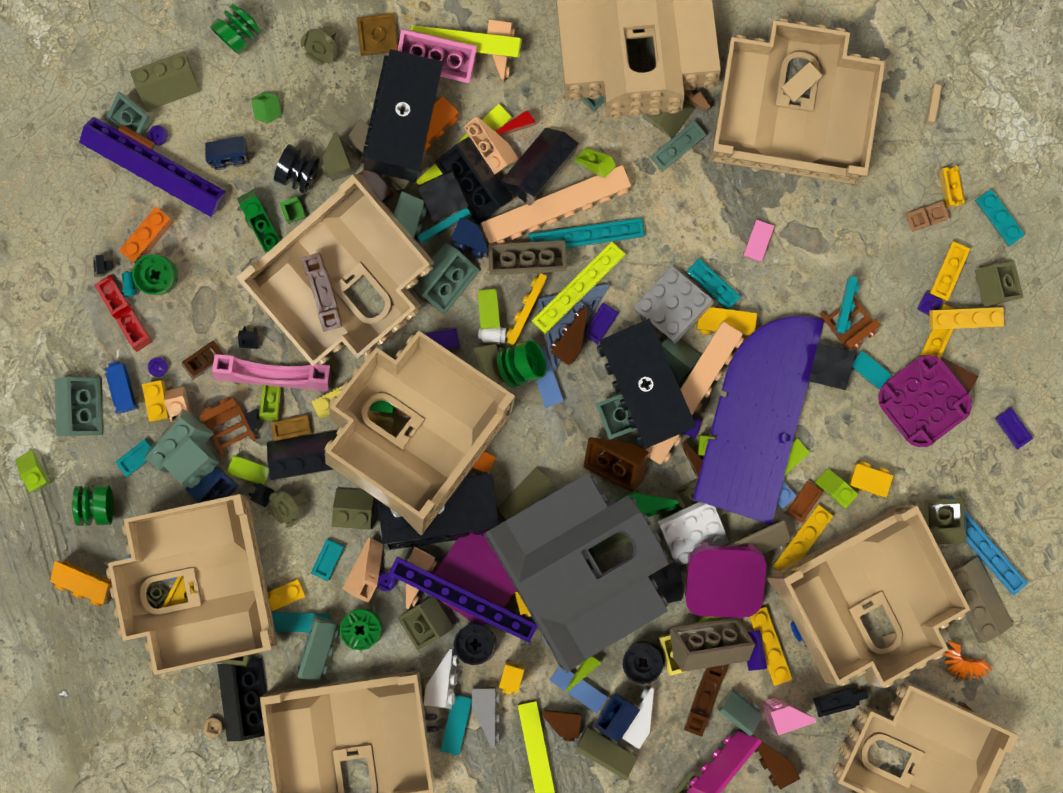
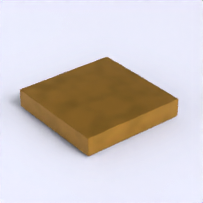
(377, 34)

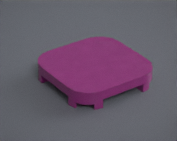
(924, 401)
(477, 569)
(725, 580)

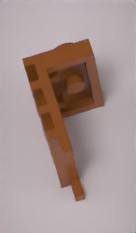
(855, 334)
(222, 413)

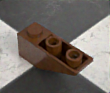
(571, 343)
(780, 767)

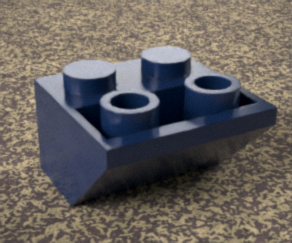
(226, 152)
(468, 237)
(213, 486)
(616, 717)

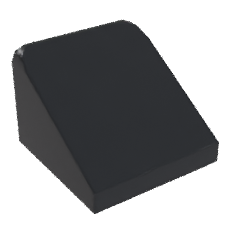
(253, 419)

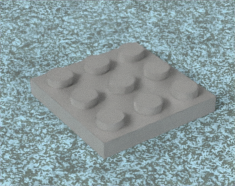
(673, 305)

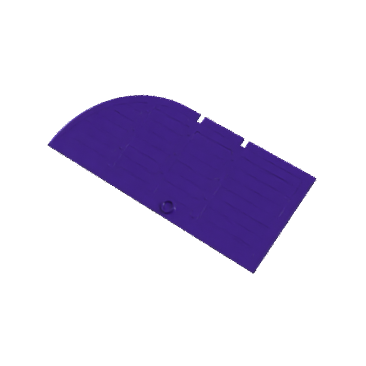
(758, 418)

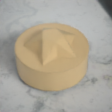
(212, 728)

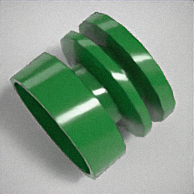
(236, 28)
(145, 270)
(521, 363)
(96, 504)
(372, 629)

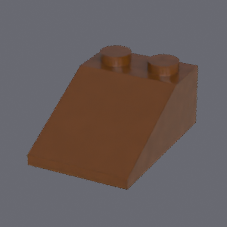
(617, 461)

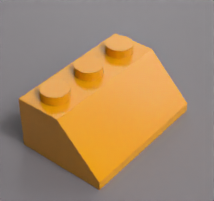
(81, 582)

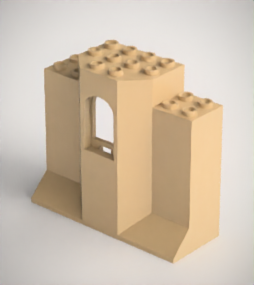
(597, 56)
(820, 138)
(356, 239)
(452, 420)
(220, 554)
(882, 562)
(318, 724)
(947, 744)

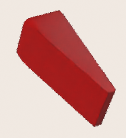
(520, 122)

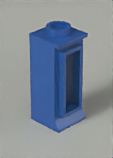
(120, 387)

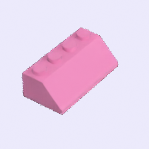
(456, 56)
(785, 717)

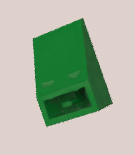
(650, 504)

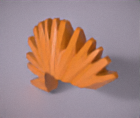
(962, 665)

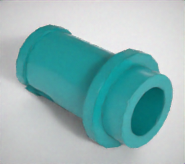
(128, 284)

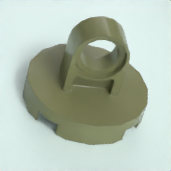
(320, 45)
(286, 508)

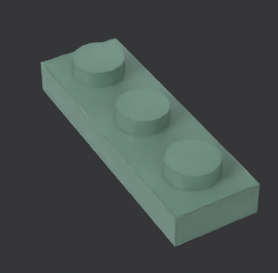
(678, 146)

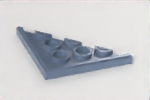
(591, 301)

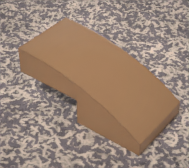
(697, 100)
(928, 216)

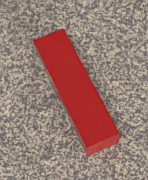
(123, 313)

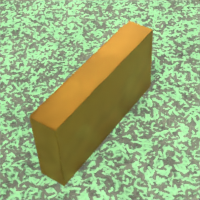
(291, 427)

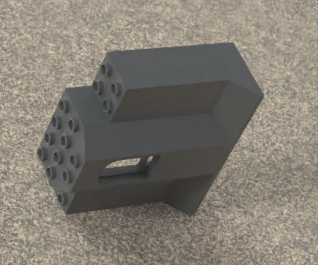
(546, 562)

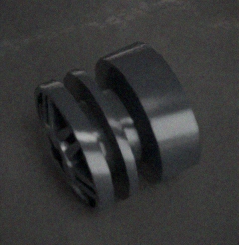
(293, 167)
(467, 652)
(643, 674)

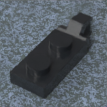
(839, 701)

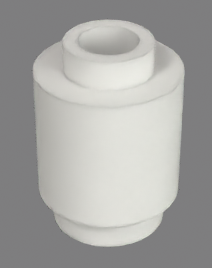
(492, 336)

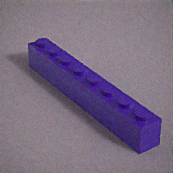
(152, 166)
(463, 599)

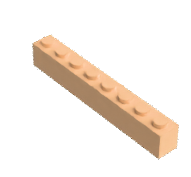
(555, 206)
(700, 380)

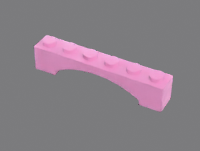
(308, 377)

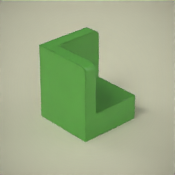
(266, 107)
(292, 210)

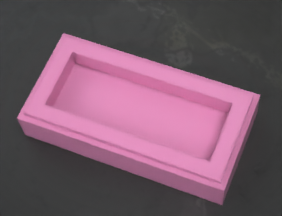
(758, 241)

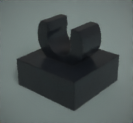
(101, 265)
(248, 339)
(261, 494)

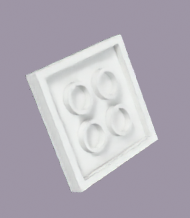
(691, 527)

